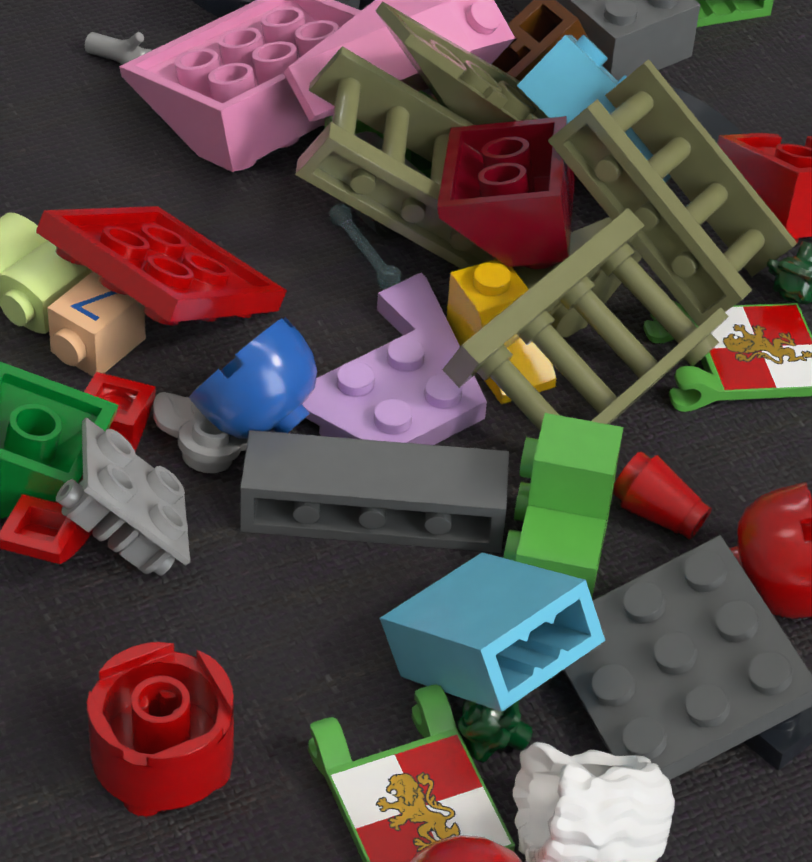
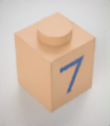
(94, 326)

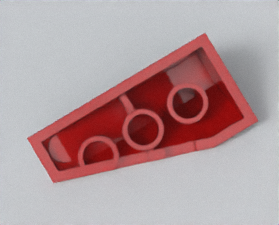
(778, 175)

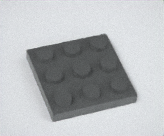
(688, 663)

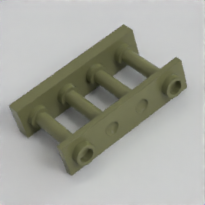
(377, 179)
(672, 236)
(571, 286)

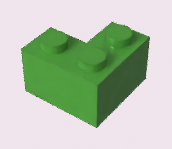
(567, 497)

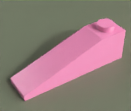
(468, 23)

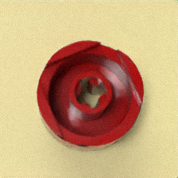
(161, 727)

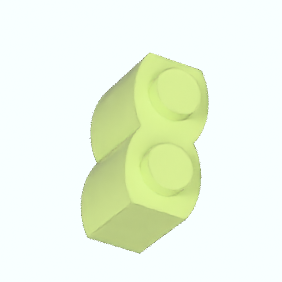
(31, 273)

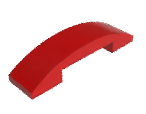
(38, 525)

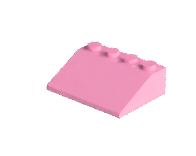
(228, 82)

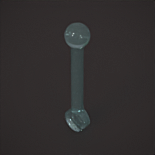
(386, 274)

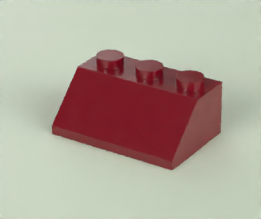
(509, 191)

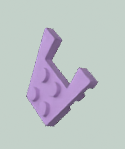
(401, 386)

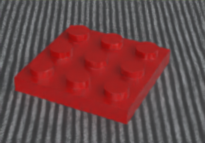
(160, 263)

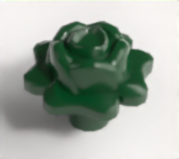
(794, 275)
(492, 729)

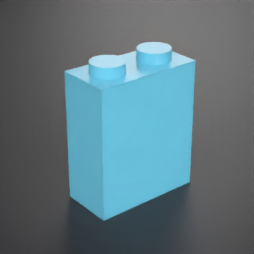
(493, 630)

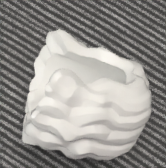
(591, 807)

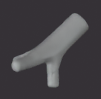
(115, 49)

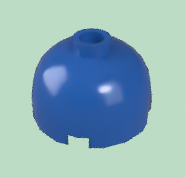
(261, 385)

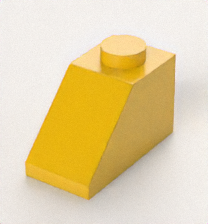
(477, 298)

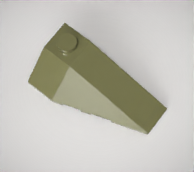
(458, 76)

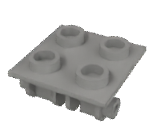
(127, 502)

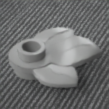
(200, 441)

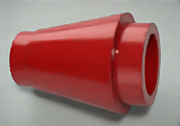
(660, 495)

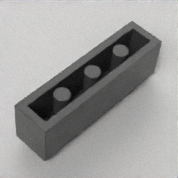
(374, 491)

